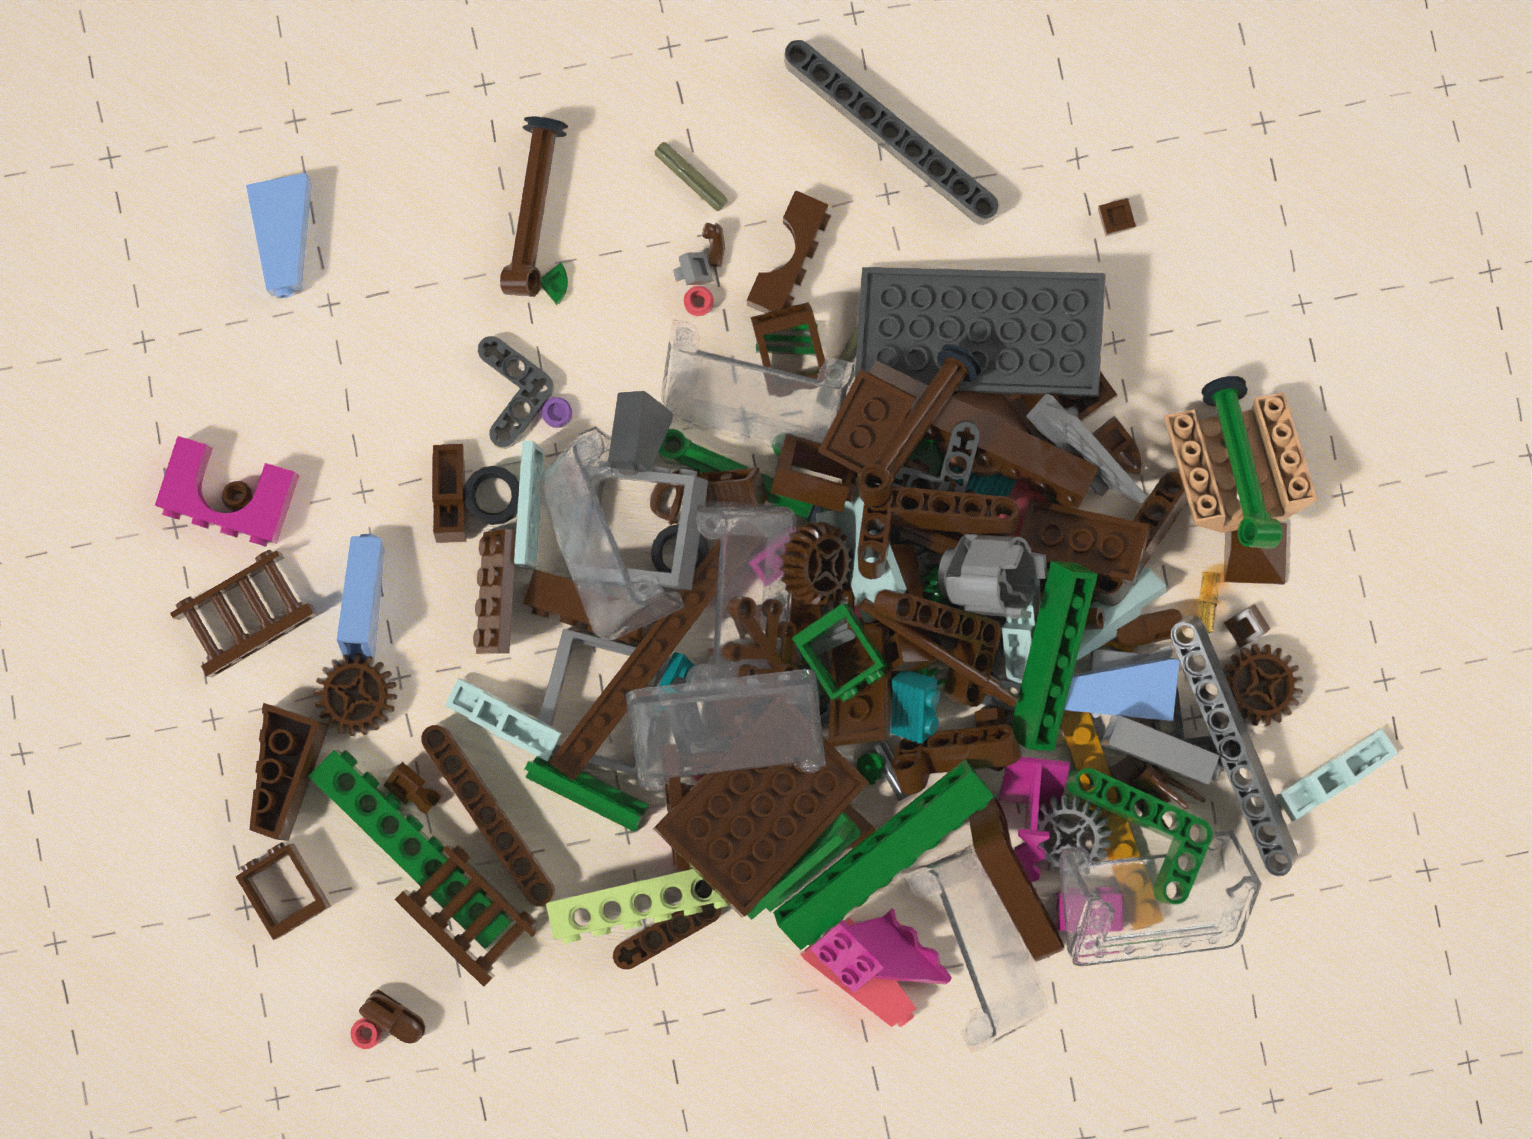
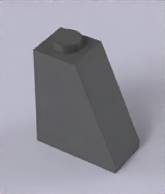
(637, 432)

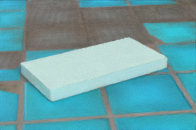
(528, 506)
(850, 523)

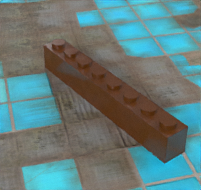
(1004, 446)

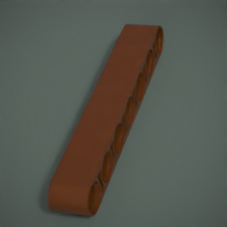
(474, 807)

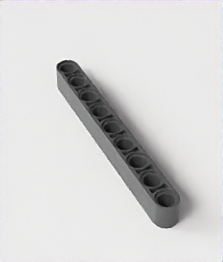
(885, 118)
(1234, 760)

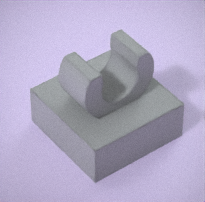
(693, 269)

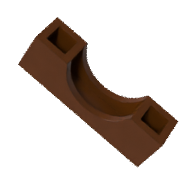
(803, 220)
(899, 651)

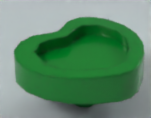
(870, 767)

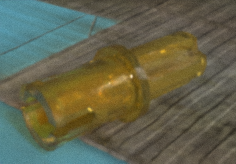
(1208, 599)

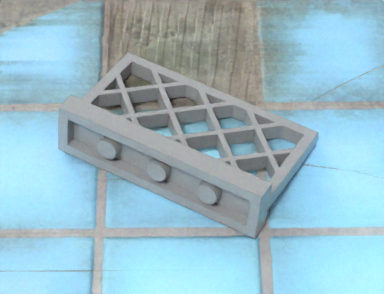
(1073, 437)

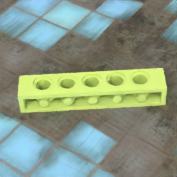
(563, 911)

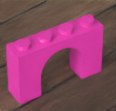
(183, 495)

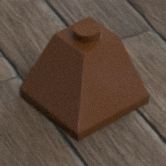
(1254, 564)

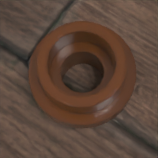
(231, 490)

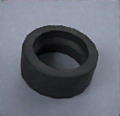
(471, 488)
(660, 540)

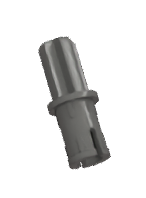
(885, 751)

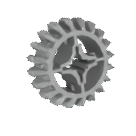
(1062, 825)

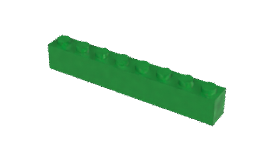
(883, 855)

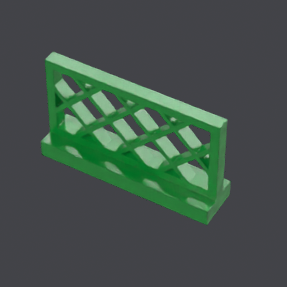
(589, 793)
(821, 852)

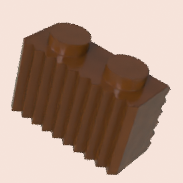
(736, 486)

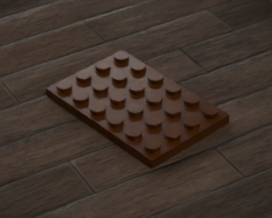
(756, 822)

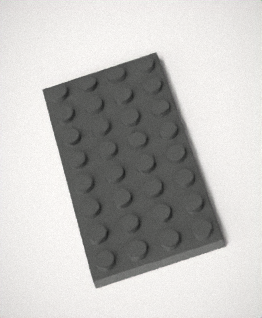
(1022, 326)

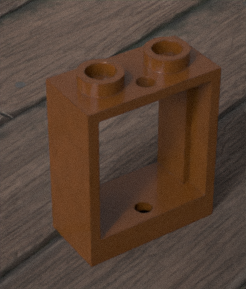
(785, 319)
(809, 488)
(255, 867)

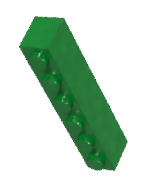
(1053, 655)

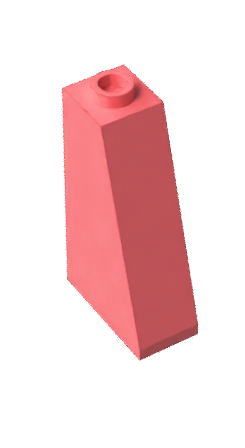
(880, 996)

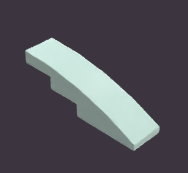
(1146, 589)
(1018, 636)
(503, 719)
(1337, 774)

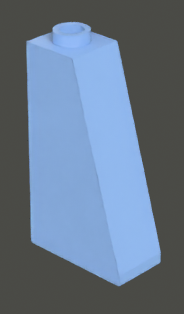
(281, 227)
(361, 597)
(1127, 690)

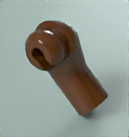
(717, 243)

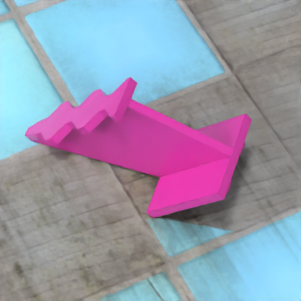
(1032, 783)
(879, 951)

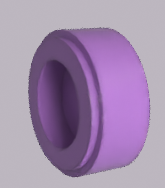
(556, 412)

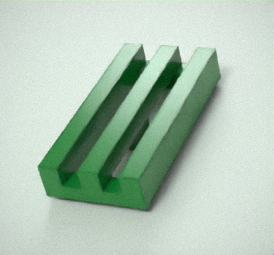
(792, 339)

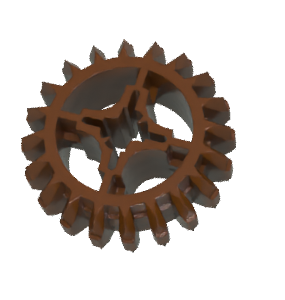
(815, 563)
(362, 682)
(1268, 697)

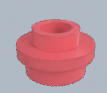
(698, 291)
(359, 1040)

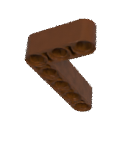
(1158, 501)
(926, 517)
(975, 636)
(1011, 882)

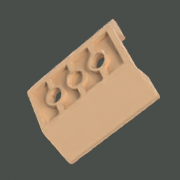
(1208, 470)

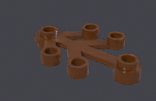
(744, 609)

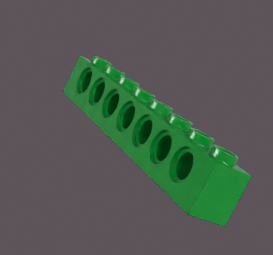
(328, 777)

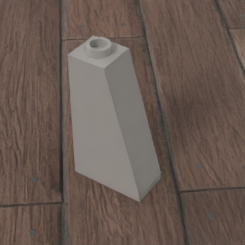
(1161, 750)

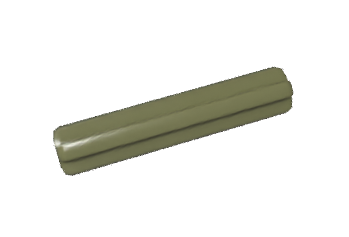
(691, 176)

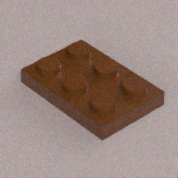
(865, 421)

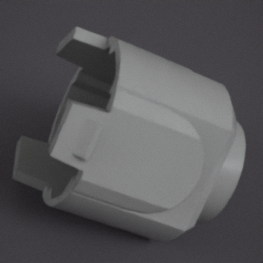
(991, 575)

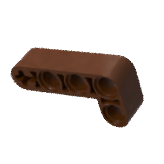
(945, 749)
(669, 935)

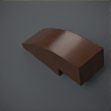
(448, 493)

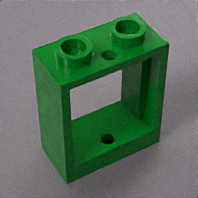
(822, 627)

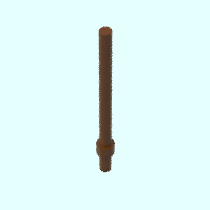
(988, 684)

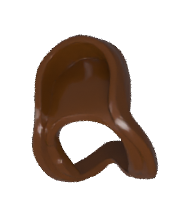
(675, 508)

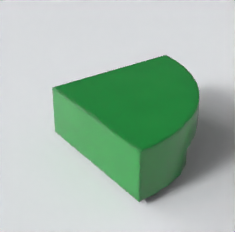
(555, 283)

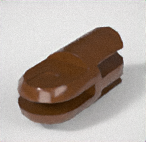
(1148, 628)
(393, 1017)

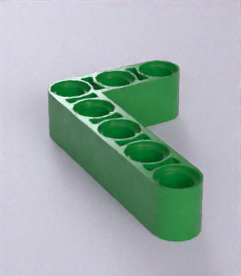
(1152, 820)

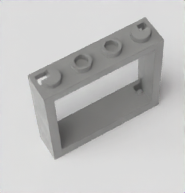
(688, 534)
(558, 676)

